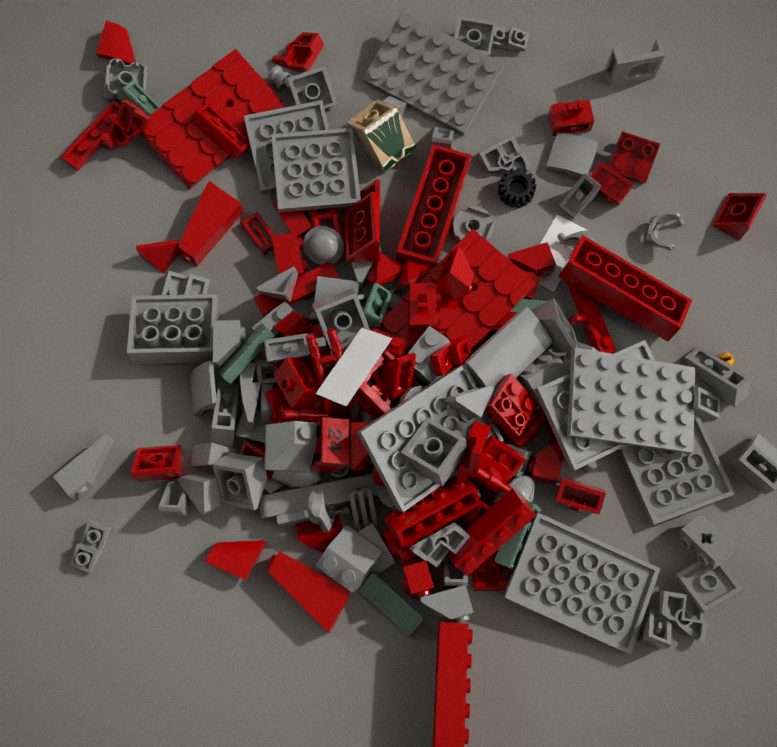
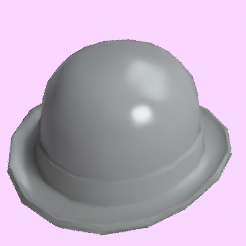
(323, 245)

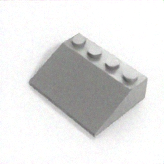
(172, 328)

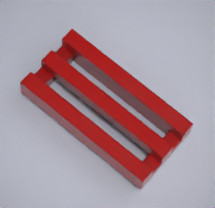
(269, 246)

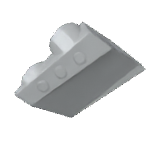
(119, 75)

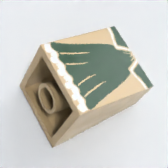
(382, 134)

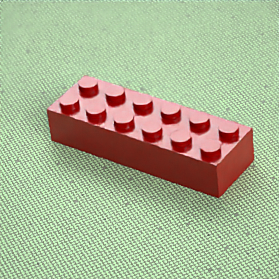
(434, 206)
(626, 288)
(452, 685)

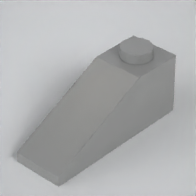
(719, 376)
(225, 413)
(83, 470)

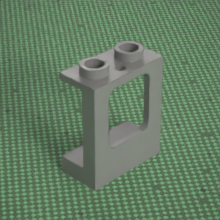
(619, 66)

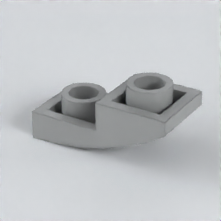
(510, 40)
(90, 548)

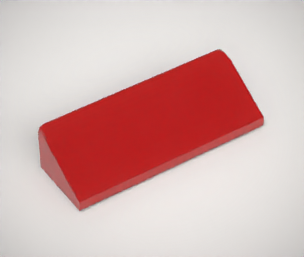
(221, 131)

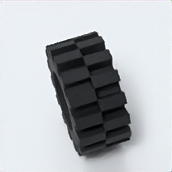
(517, 177)

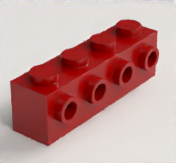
(433, 511)
(492, 531)

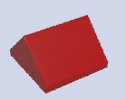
(738, 213)
(157, 463)

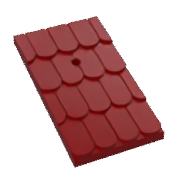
(228, 87)
(494, 293)

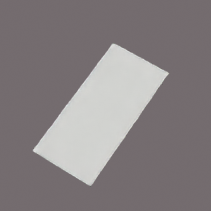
(559, 251)
(353, 366)

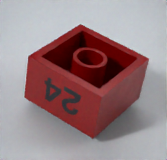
(332, 445)

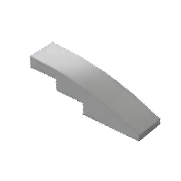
(250, 394)

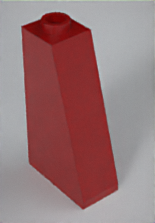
(209, 223)
(312, 590)

